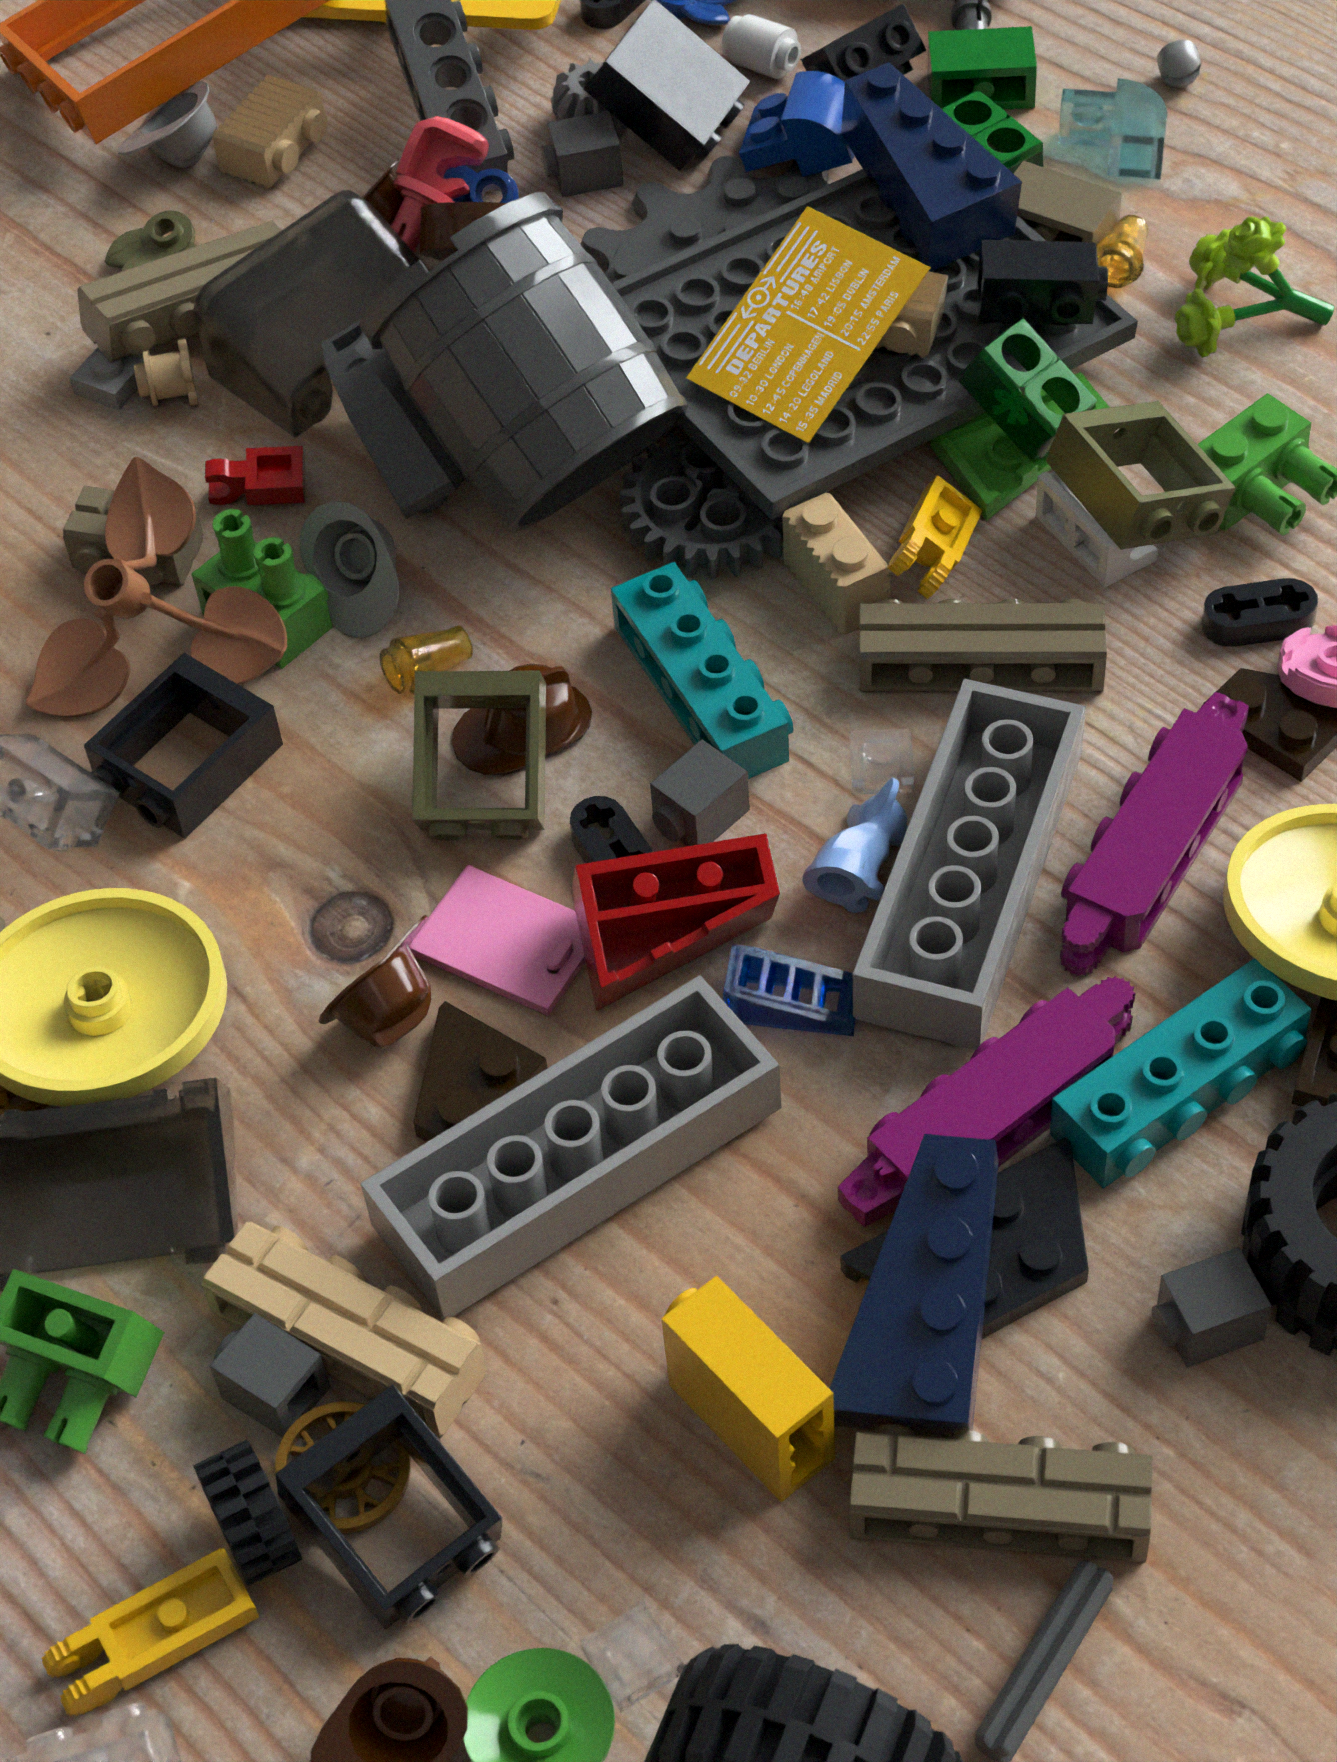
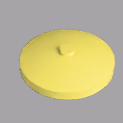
(1285, 896)
(105, 995)

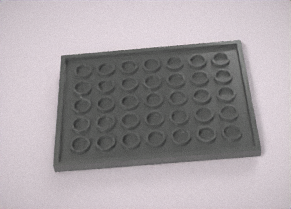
(892, 399)

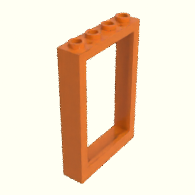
(150, 79)

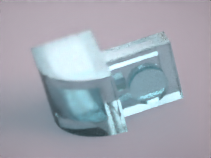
(1125, 120)

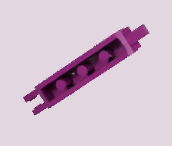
(1155, 833)
(997, 1094)

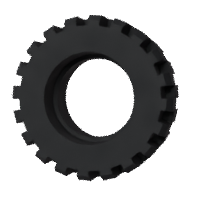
(1281, 1226)
(787, 1709)

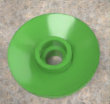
(537, 1689)

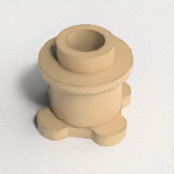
(166, 375)

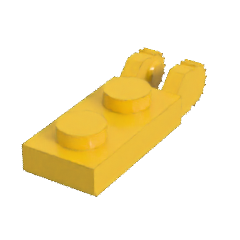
(936, 534)
(152, 1631)

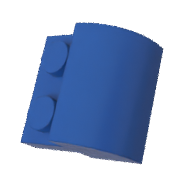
(799, 126)

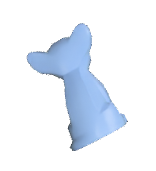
(850, 860)

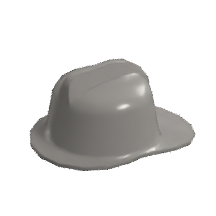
(176, 129)
(355, 565)

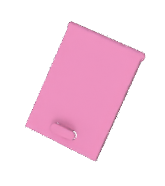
(503, 940)

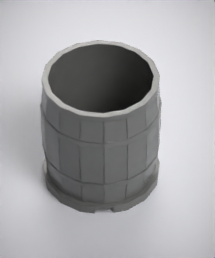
(525, 362)

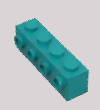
(700, 670)
(1180, 1073)

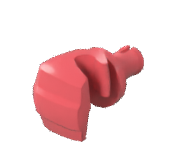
(429, 152)

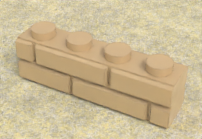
(360, 1331)

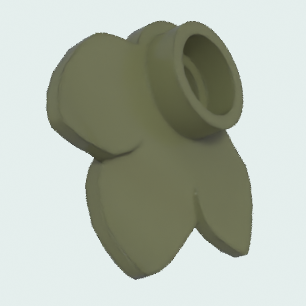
(148, 243)

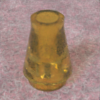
(1123, 251)
(423, 652)

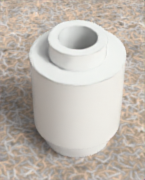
(761, 45)

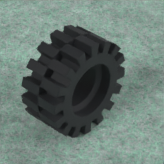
(248, 1512)

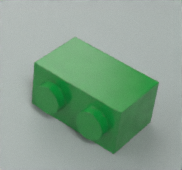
(983, 60)

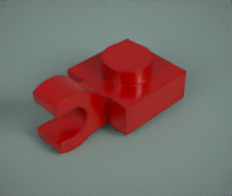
(265, 476)

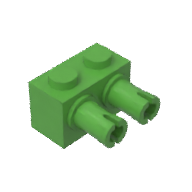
(1260, 456)
(270, 572)
(88, 1338)

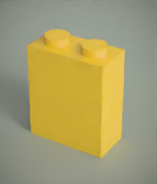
(748, 1387)

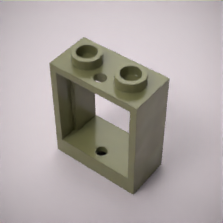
(1088, 460)
(473, 691)

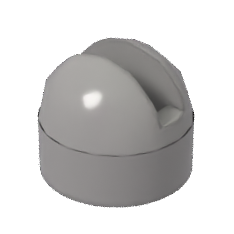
(1179, 63)

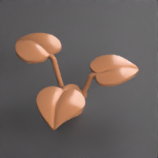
(148, 518)

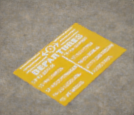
(808, 323)

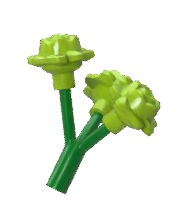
(1232, 257)

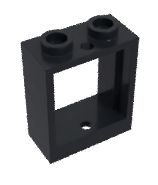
(180, 690)
(348, 1449)

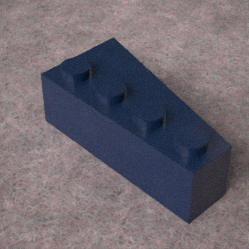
(927, 168)
(923, 1310)

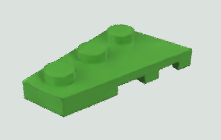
(989, 462)

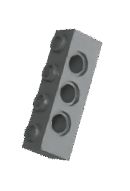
(428, 70)

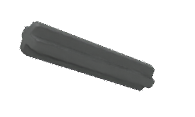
(1044, 1661)

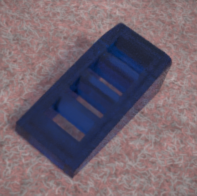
(773, 969)

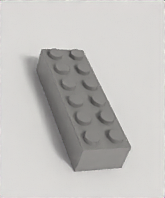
(969, 865)
(572, 1146)

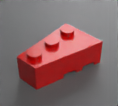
(668, 908)

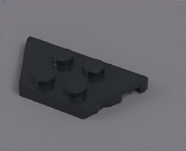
(1034, 1239)

